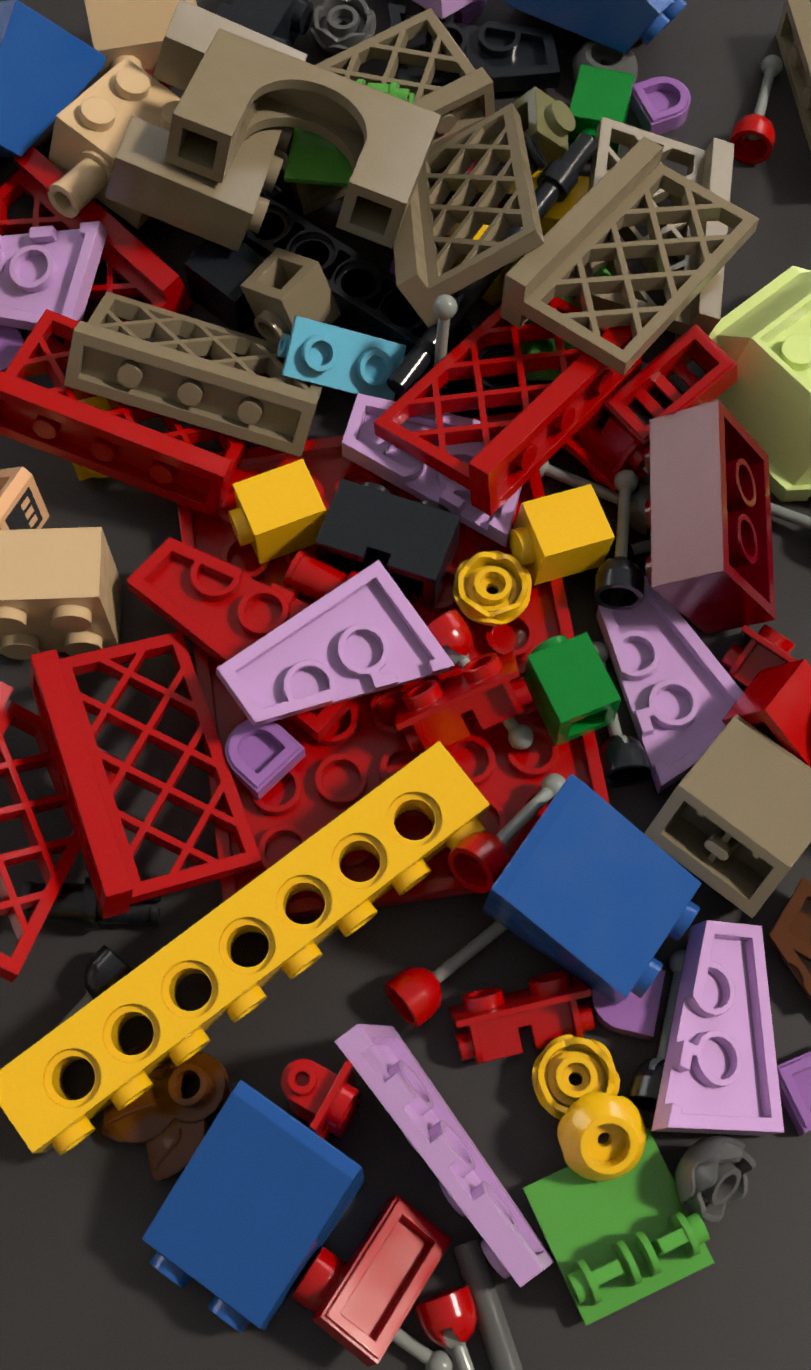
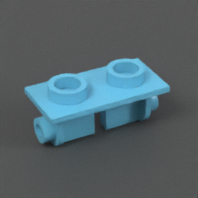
(339, 358)

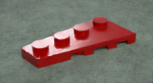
(221, 610)

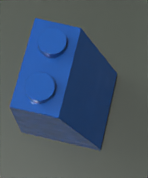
(608, 22)
(38, 74)
(594, 894)
(252, 1209)

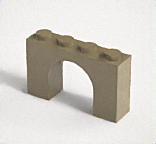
(256, 88)
(179, 196)

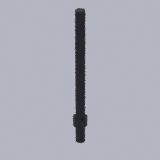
(553, 186)

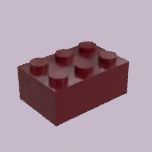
(709, 519)

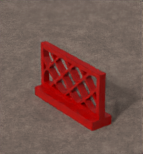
(122, 253)
(109, 439)
(519, 445)
(87, 787)
(24, 809)

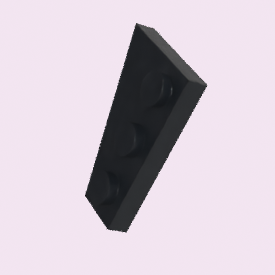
(509, 53)

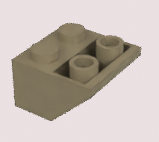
(739, 816)

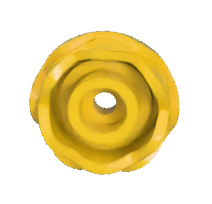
(496, 571)
(572, 1056)
(599, 1114)

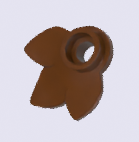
(164, 1115)

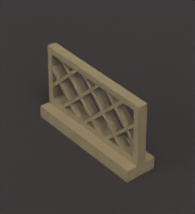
(458, 103)
(708, 168)
(583, 238)
(423, 251)
(175, 382)

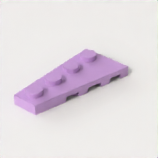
(48, 272)
(446, 1148)

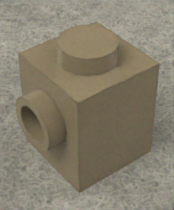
(287, 288)

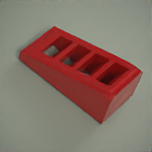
(691, 346)

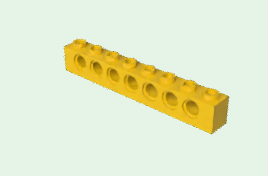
(33, 1080)

